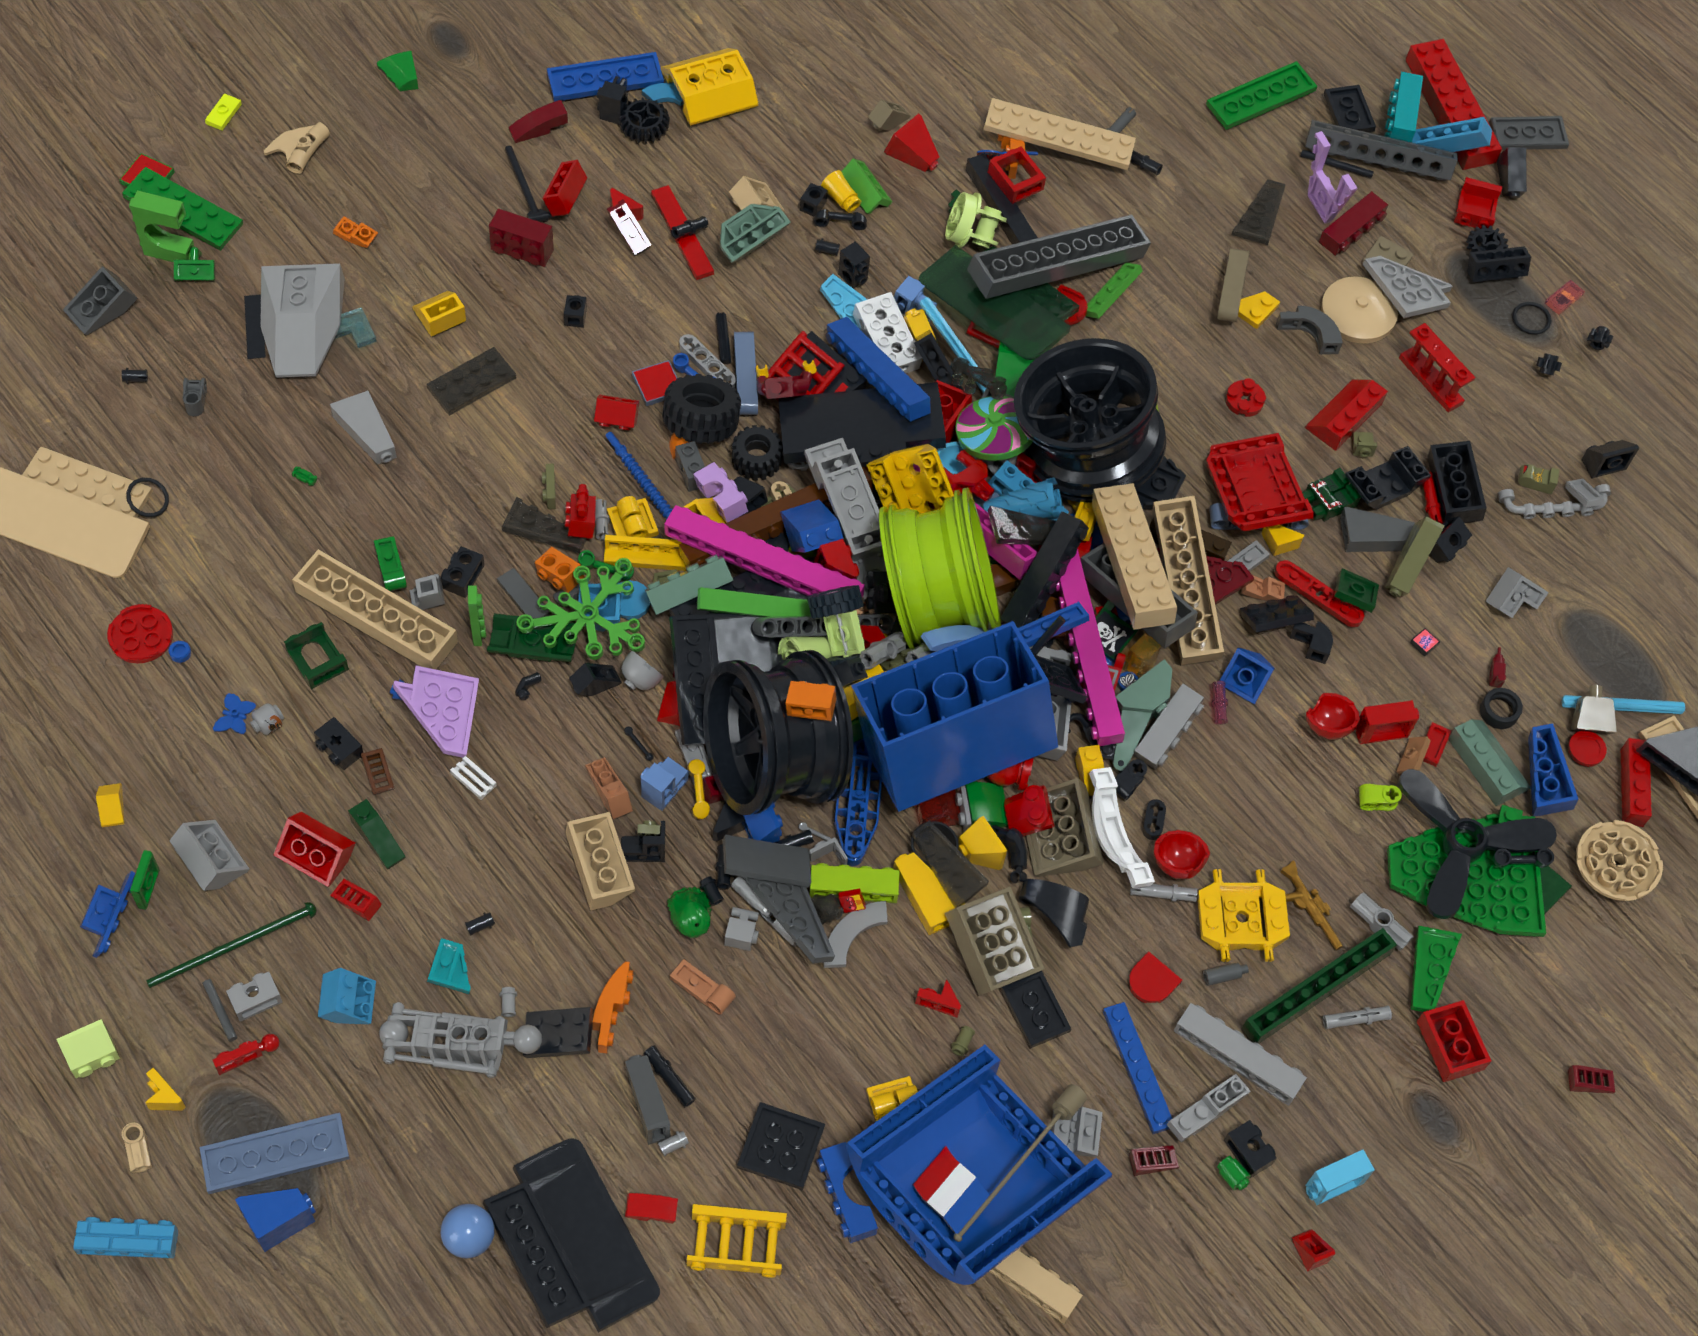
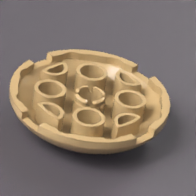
(1631, 847)

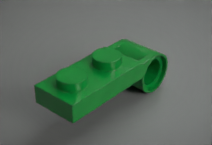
(390, 564)

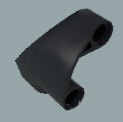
(1060, 904)

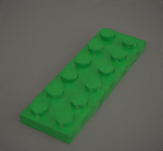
(1261, 95)
(202, 217)

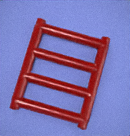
(789, 354)

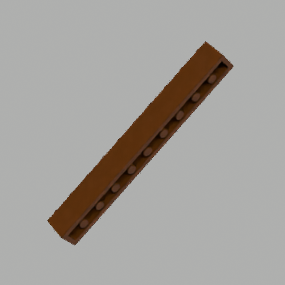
(767, 520)

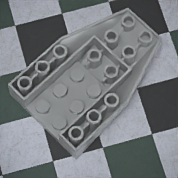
(300, 315)

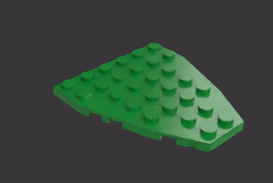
(1495, 897)

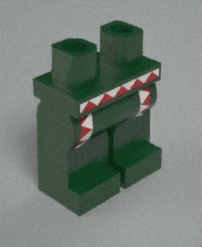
(1331, 495)

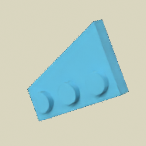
(841, 297)

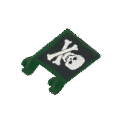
(1113, 631)

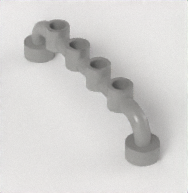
(1548, 509)

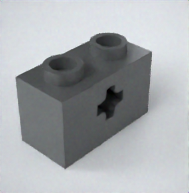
(689, 462)

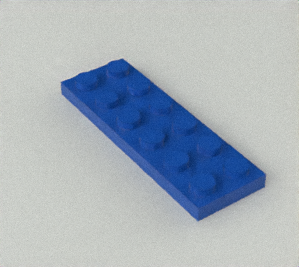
(586, 78)

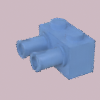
(909, 296)

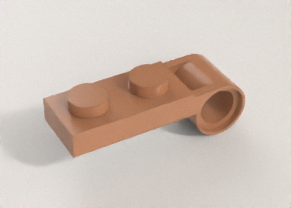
(702, 987)

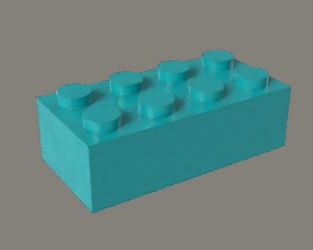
(1404, 107)

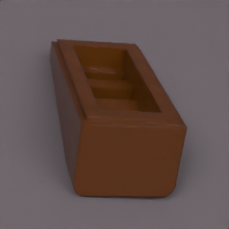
(372, 755)

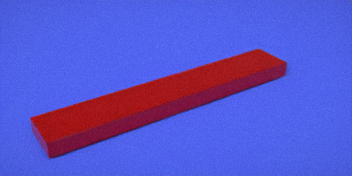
(687, 244)

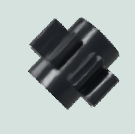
(1600, 338)
(1549, 364)

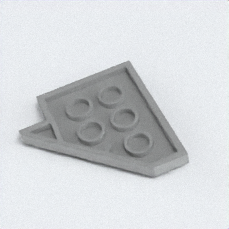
(1407, 288)

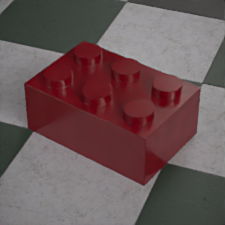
(521, 237)

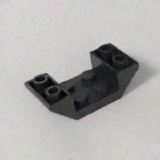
(1389, 480)

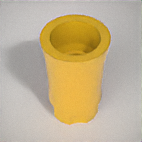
(841, 191)

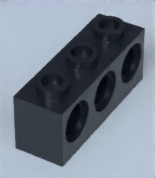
(1499, 264)

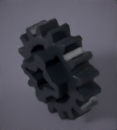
(1486, 239)

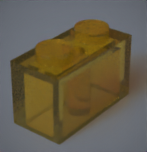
(1142, 656)

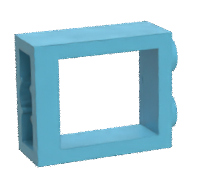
(1339, 1177)

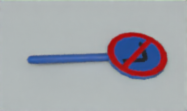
(991, 153)

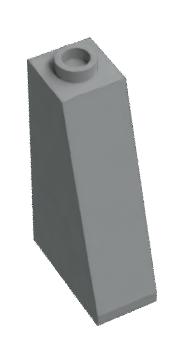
(363, 423)

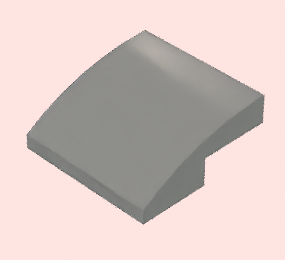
(1081, 1132)

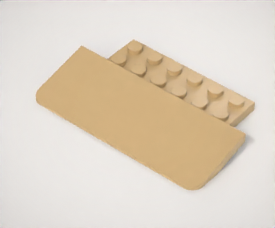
(74, 512)

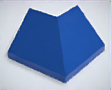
(1247, 674)

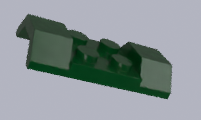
(509, 640)

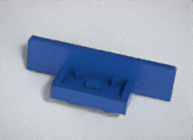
(103, 912)

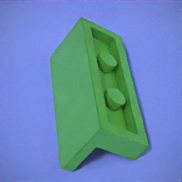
(865, 186)

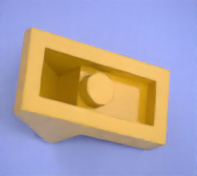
(164, 1095)

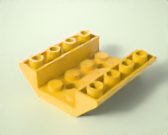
(716, 90)
(904, 486)

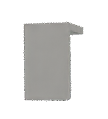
(1513, 591)

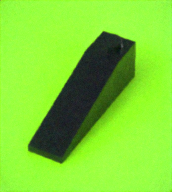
(934, 358)

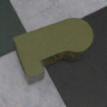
(1538, 478)

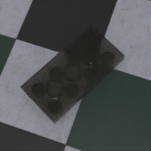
(471, 381)

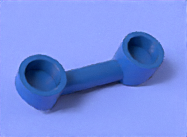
(681, 364)

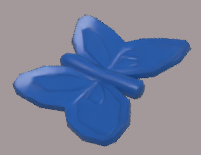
(235, 715)

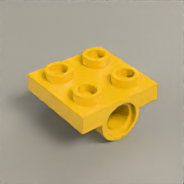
(632, 518)
(889, 1095)

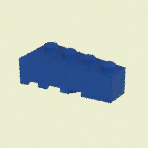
(1549, 774)

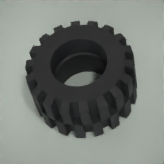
(759, 439)

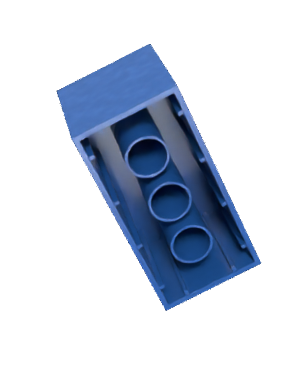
(956, 715)

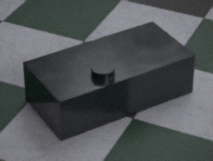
(1457, 481)

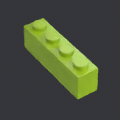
(875, 884)

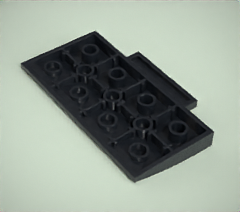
(861, 419)

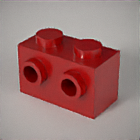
(616, 411)

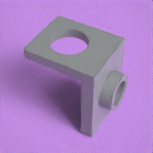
(825, 847)

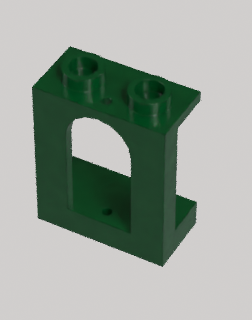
(323, 672)

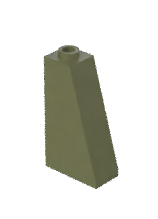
(1413, 556)

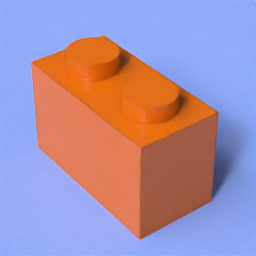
(811, 700)

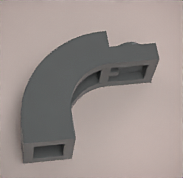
(1315, 323)

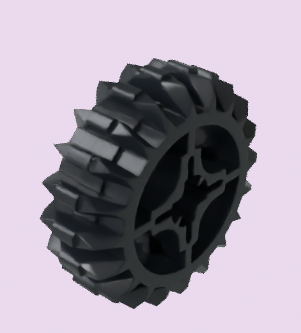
(644, 120)

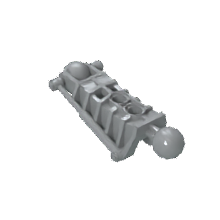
(456, 1054)

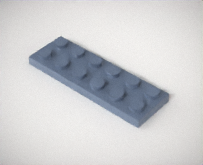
(274, 1153)

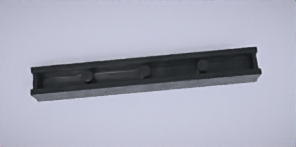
(1016, 226)

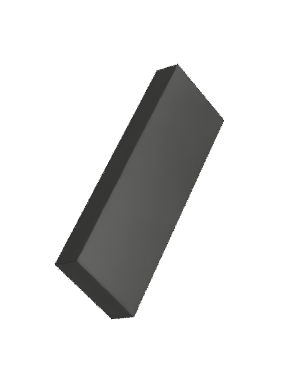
(521, 594)

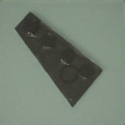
(1018, 528)

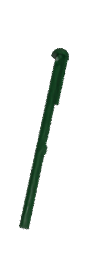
(309, 909)

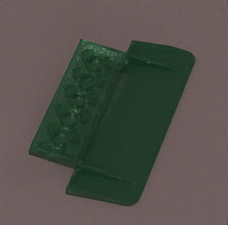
(1022, 320)

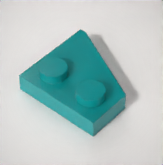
(450, 967)

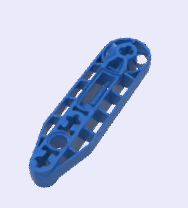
(858, 803)

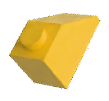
(1086, 760)

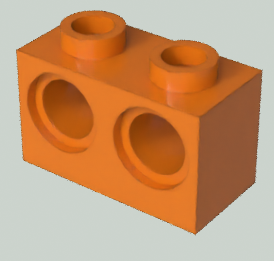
(557, 569)

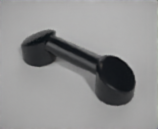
(858, 220)
(1541, 859)

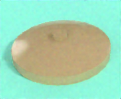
(1359, 309)

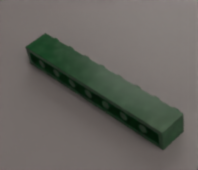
(1319, 986)

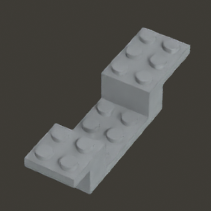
(852, 502)

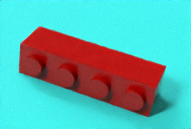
(1635, 784)

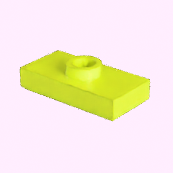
(223, 112)

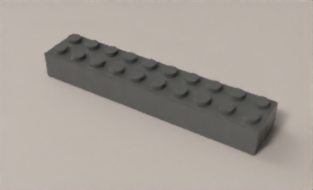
(1058, 256)

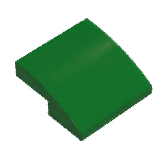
(986, 801)

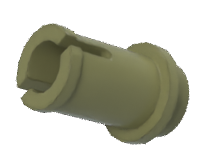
(962, 1042)

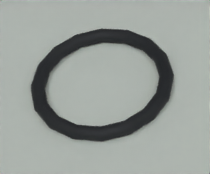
(1525, 329)
(143, 479)

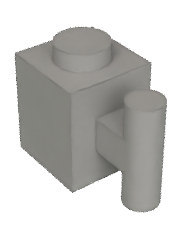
(740, 931)

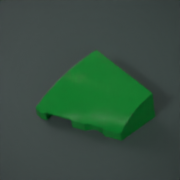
(400, 70)

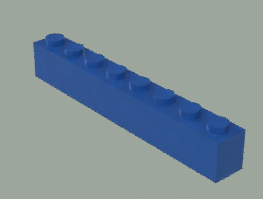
(878, 369)

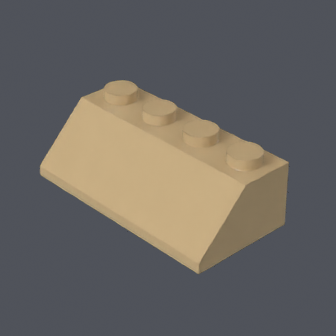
(599, 860)

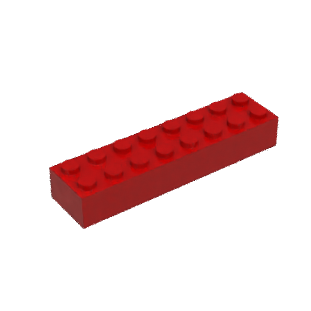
(1450, 96)

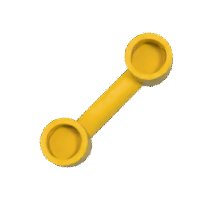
(701, 808)

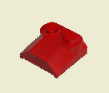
(1029, 810)

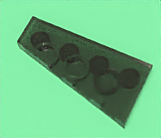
(1261, 214)
(535, 525)
(953, 870)

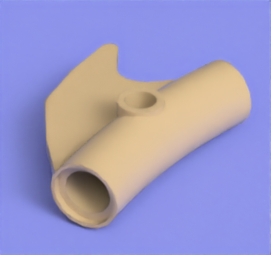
(299, 145)

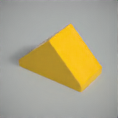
(1281, 539)
(110, 805)

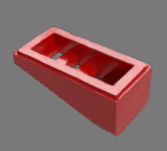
(366, 908)

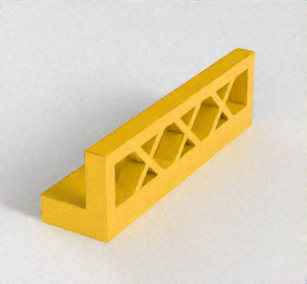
(645, 554)

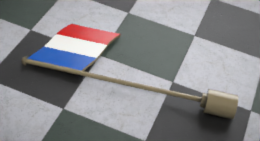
(958, 1194)

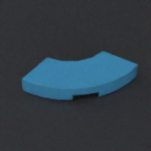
(663, 93)

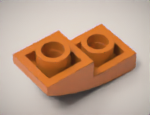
(354, 233)

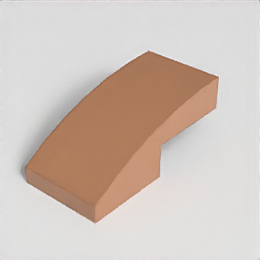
(1265, 589)

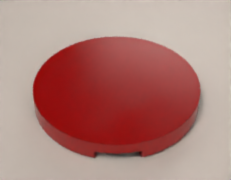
(140, 634)

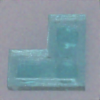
(358, 325)

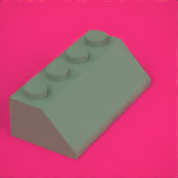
(685, 586)
(1488, 761)

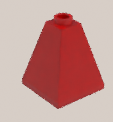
(914, 145)

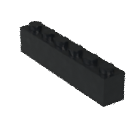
(1045, 570)

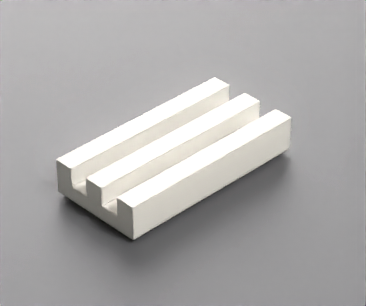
(467, 762)

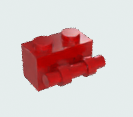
(580, 513)

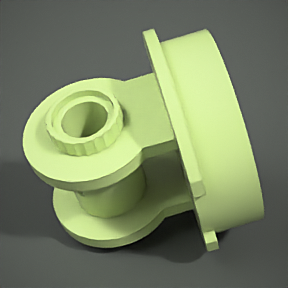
(963, 217)

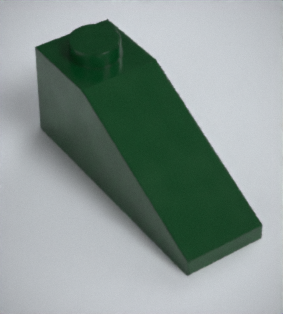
(376, 834)

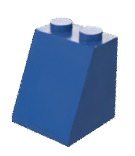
(810, 526)
(276, 1215)

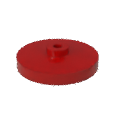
(1587, 748)

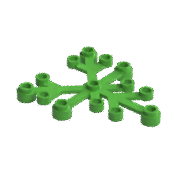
(563, 617)

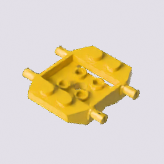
(1242, 899)

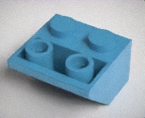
(346, 997)

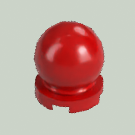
(1015, 774)

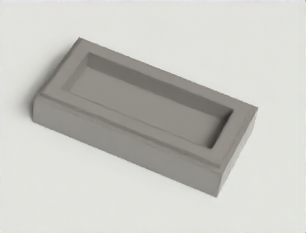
(1584, 493)

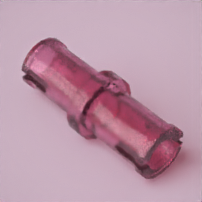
(1219, 702)

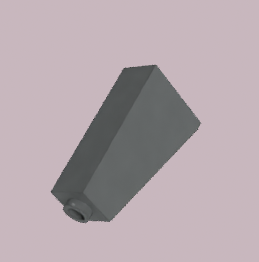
(1372, 531)
(648, 1099)

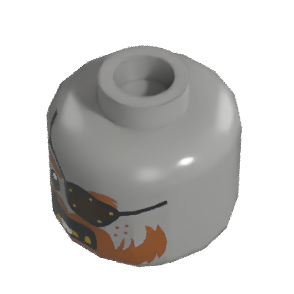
(266, 719)

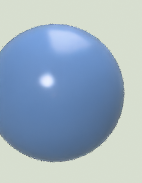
(467, 1231)

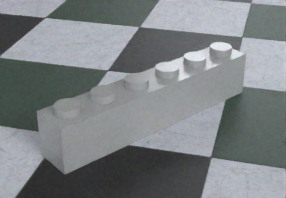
(1240, 1054)

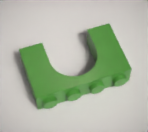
(152, 210)

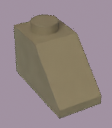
(888, 115)

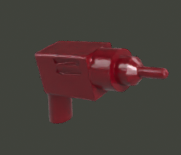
(1497, 670)

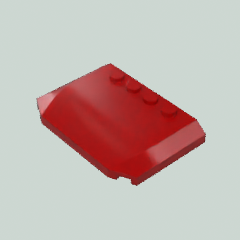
(1257, 483)

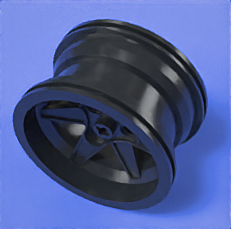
(1105, 441)
(764, 752)

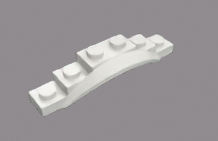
(1111, 831)

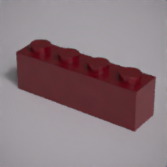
(1353, 223)

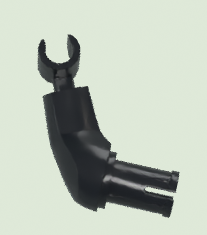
(1018, 851)

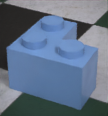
(662, 782)

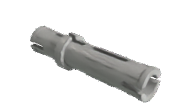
(1170, 892)
(1357, 1017)

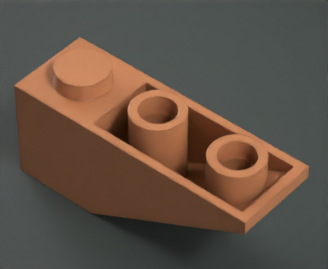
(609, 788)

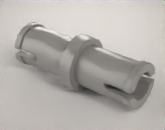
(601, 519)

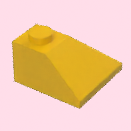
(982, 845)

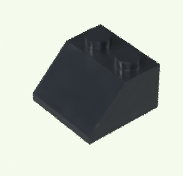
(1609, 457)

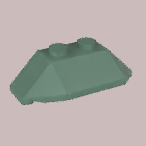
(750, 230)

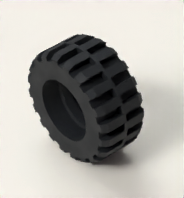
(701, 408)

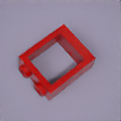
(1020, 190)
(1386, 722)

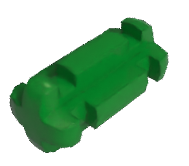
(304, 476)

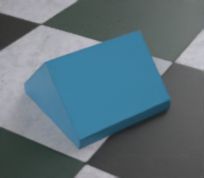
(609, 608)

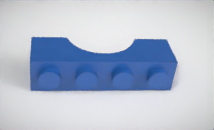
(856, 1219)

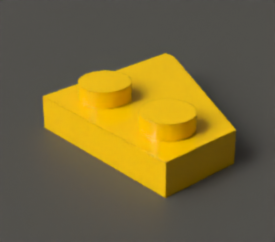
(1257, 308)

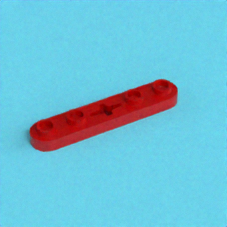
(1308, 586)

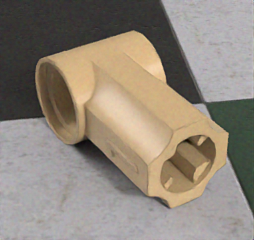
(136, 1149)

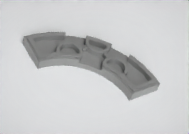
(851, 927)

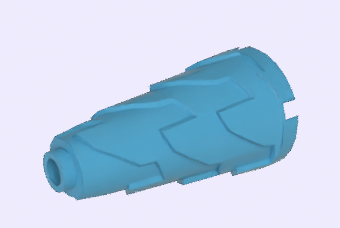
(1035, 500)

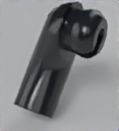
(524, 684)

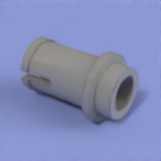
(508, 1001)
(673, 1143)

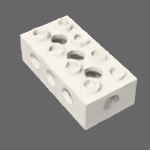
(885, 326)

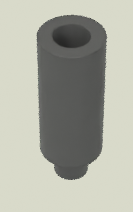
(1224, 973)

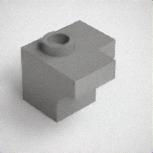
(427, 592)

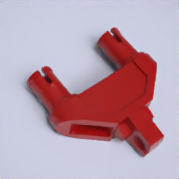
(972, 477)

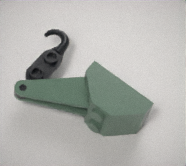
(1137, 706)

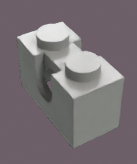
(249, 1006)

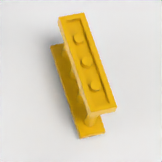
(727, 1218)

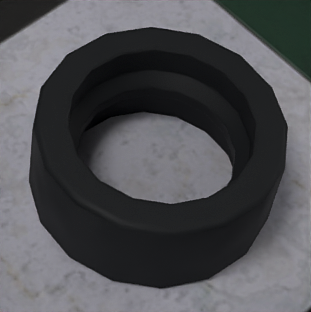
(1507, 696)

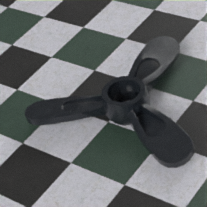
(1452, 877)

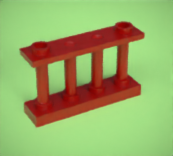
(1428, 375)

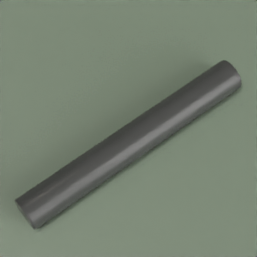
(219, 1009)

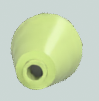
(801, 643)

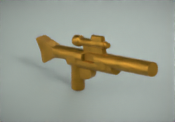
(1314, 907)

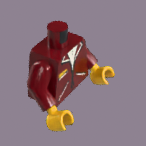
(784, 386)

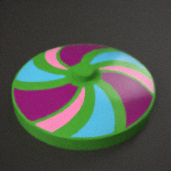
(991, 429)

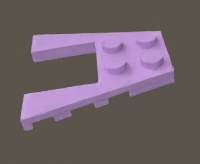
(1320, 191)

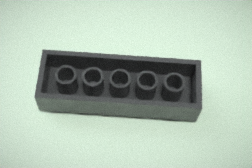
(1100, 574)

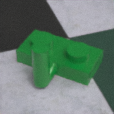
(194, 268)

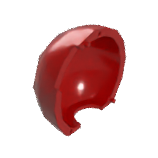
(1333, 716)
(1180, 854)

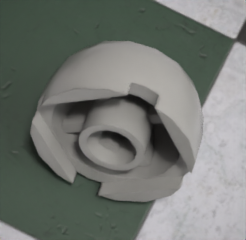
(639, 673)

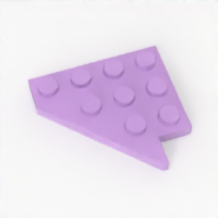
(442, 705)

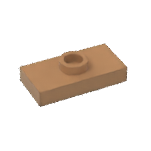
(1414, 754)

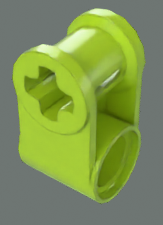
(1378, 797)

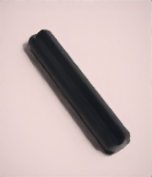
(723, 338)

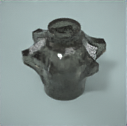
(827, 907)

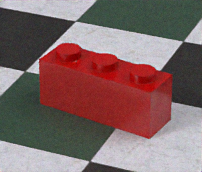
(564, 188)

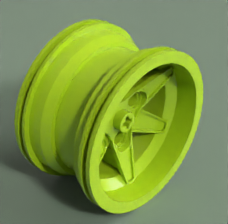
(939, 567)

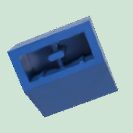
(764, 825)

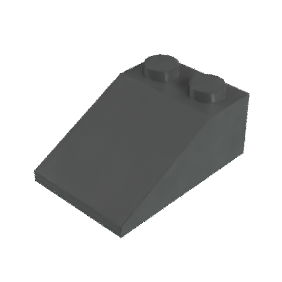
(99, 301)

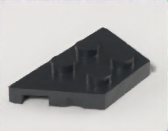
(1161, 485)

